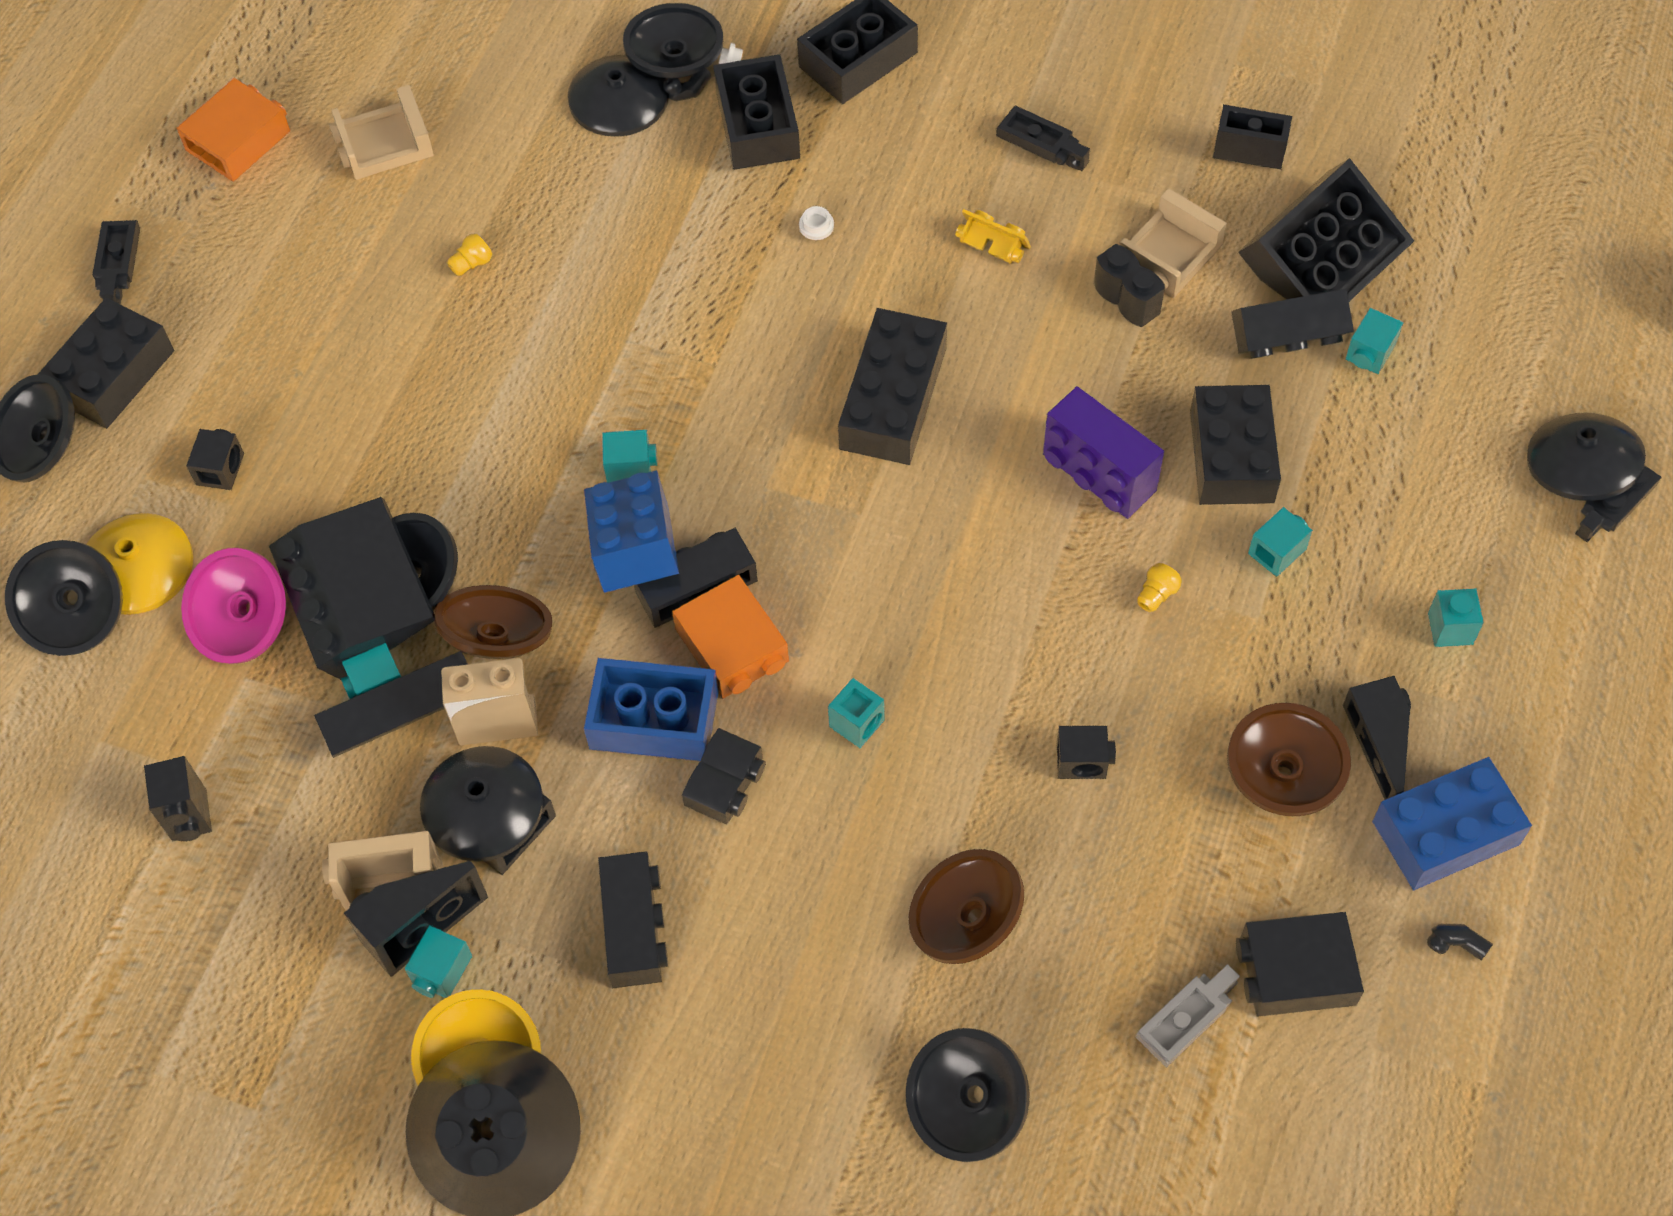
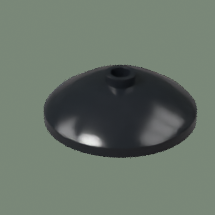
(673, 40)
(616, 97)
(34, 427)
(1586, 456)
(431, 552)
(39, 597)
(483, 824)
(943, 1098)

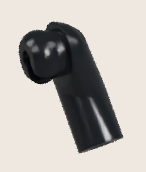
(686, 90)
(1458, 935)

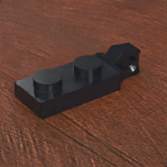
(1043, 138)
(115, 257)
(1613, 511)

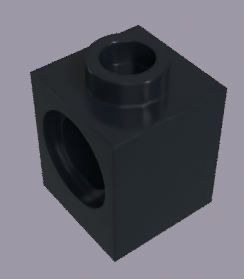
(215, 459)
(1084, 752)

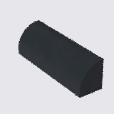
(385, 707)

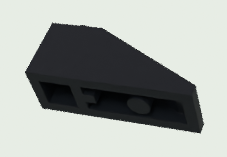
(1381, 724)

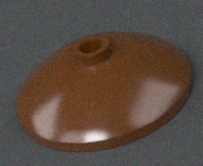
(493, 621)
(1293, 739)
(966, 906)

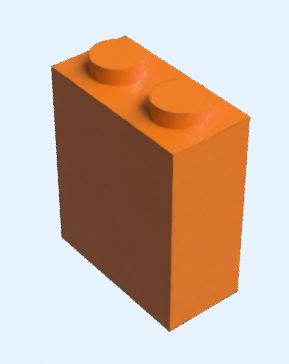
(234, 129)
(732, 636)

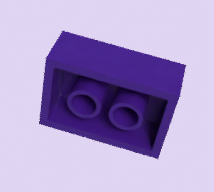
(1102, 452)

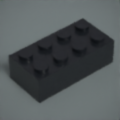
(892, 386)

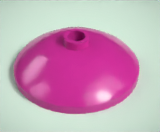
(217, 603)

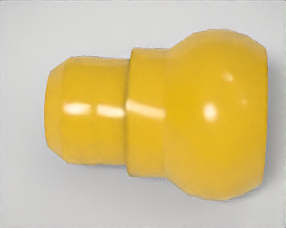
(470, 255)
(1159, 585)

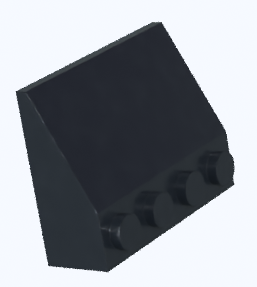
(1328, 238)
(351, 584)

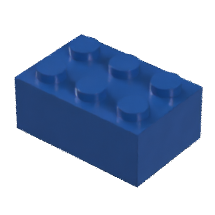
(630, 531)
(651, 709)
(1451, 823)

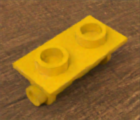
(1005, 239)

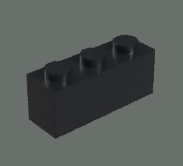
(1292, 323)
(700, 571)
(632, 919)

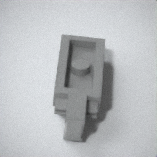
(1187, 1015)

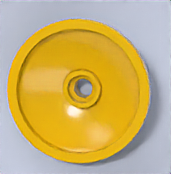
(155, 565)
(466, 1020)

